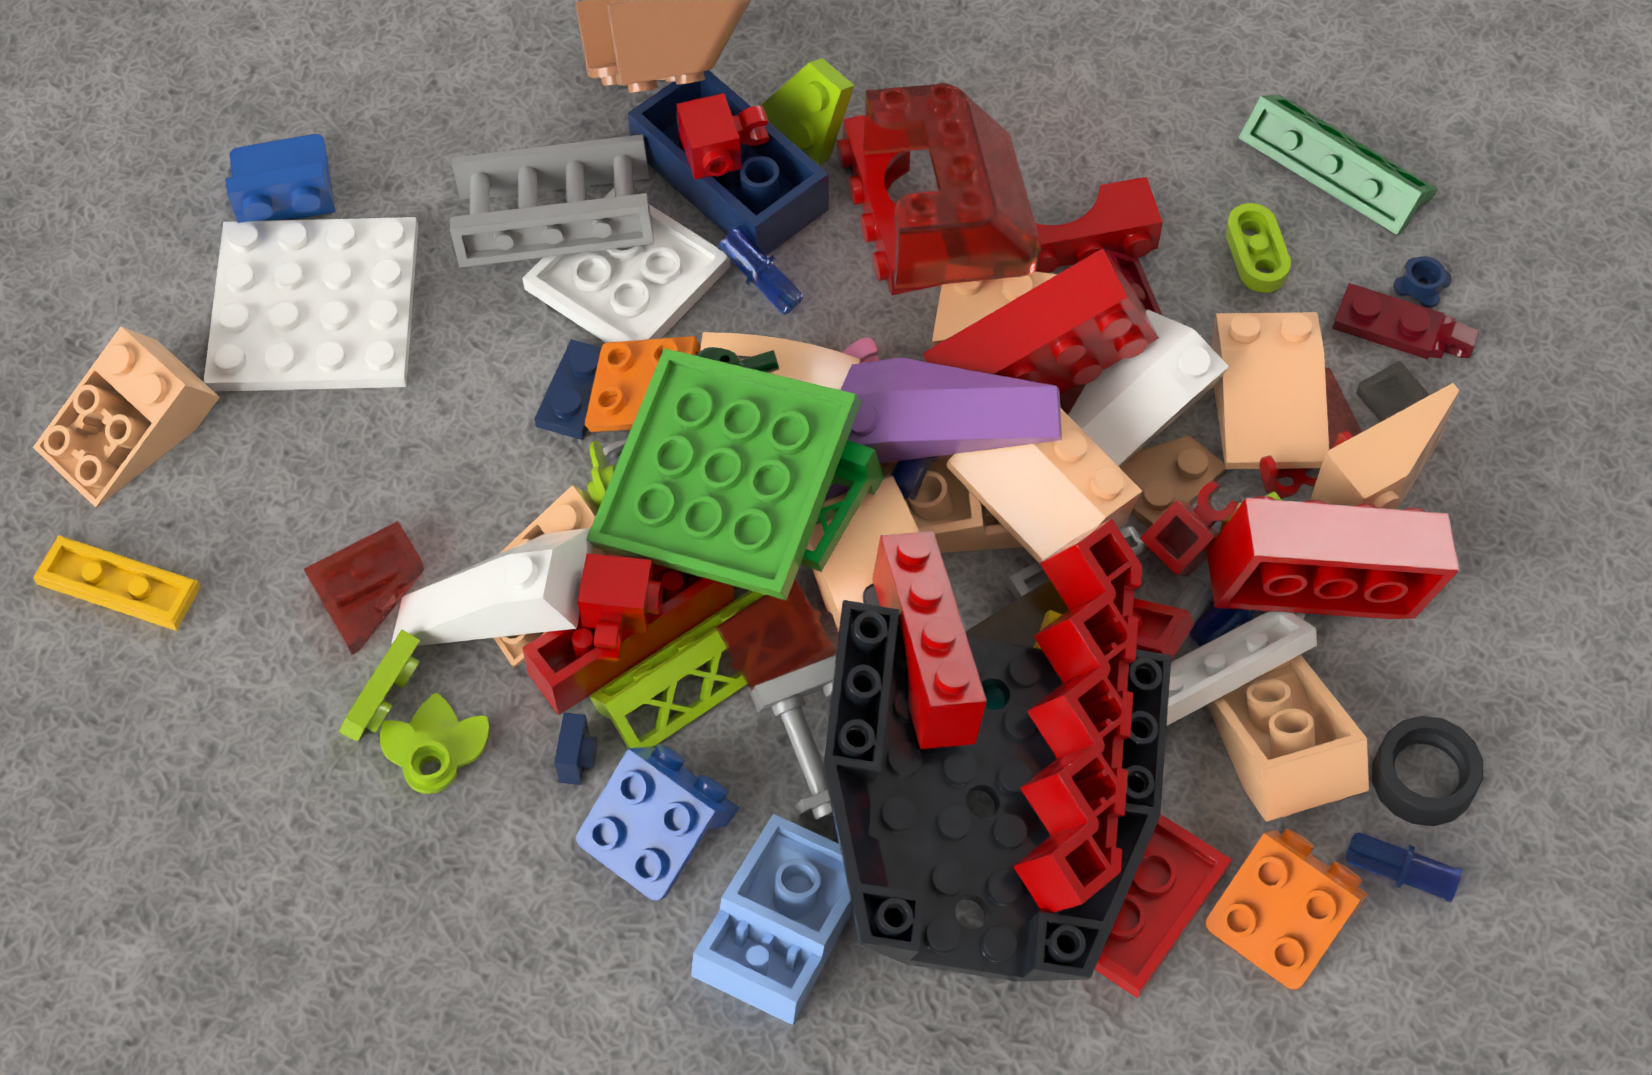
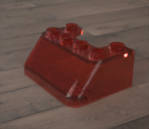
(981, 215)

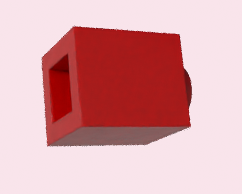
(714, 135)
(1186, 532)
(616, 598)

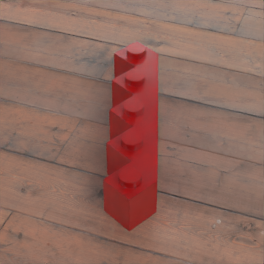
(1084, 719)

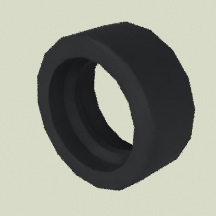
(1410, 805)

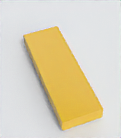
(117, 582)

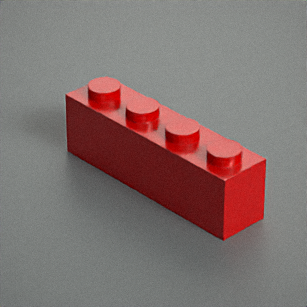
(566, 662)

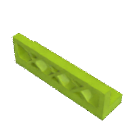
(661, 674)

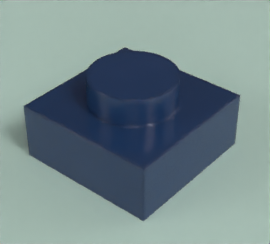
(575, 749)

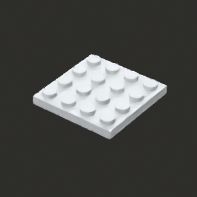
(312, 304)

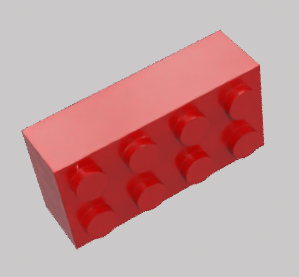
(1057, 330)
(1331, 559)

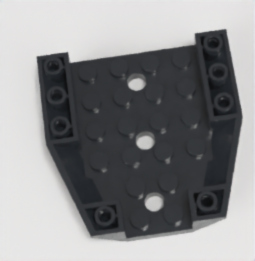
(919, 848)

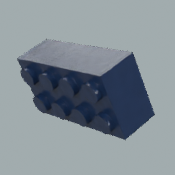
(771, 194)

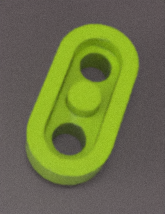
(1258, 251)

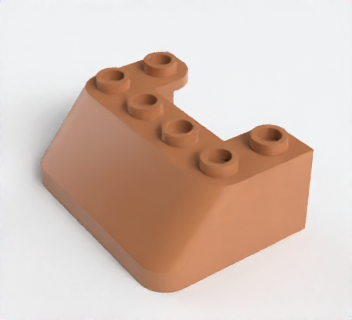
(655, 39)

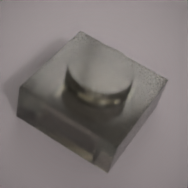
(1390, 391)

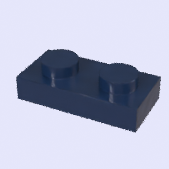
(570, 391)

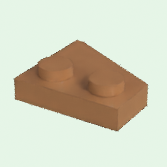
(1170, 474)

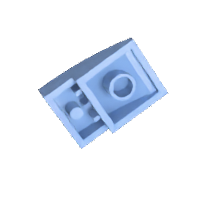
(777, 920)

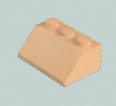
(1048, 488)

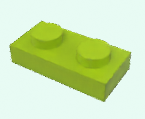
(370, 706)

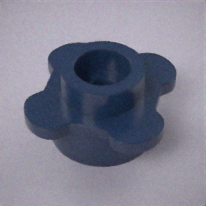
(1423, 269)

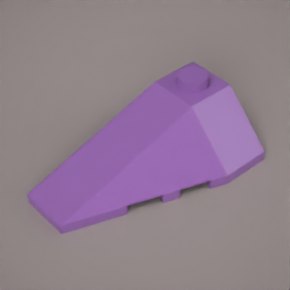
(944, 410)

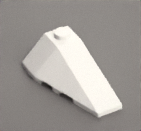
(1147, 392)
(506, 595)

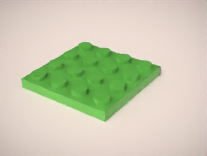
(725, 472)

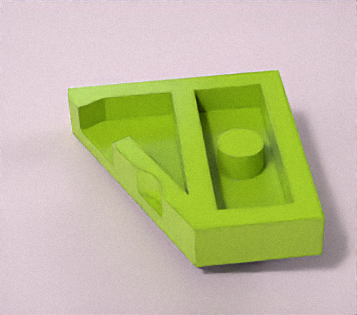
(811, 108)

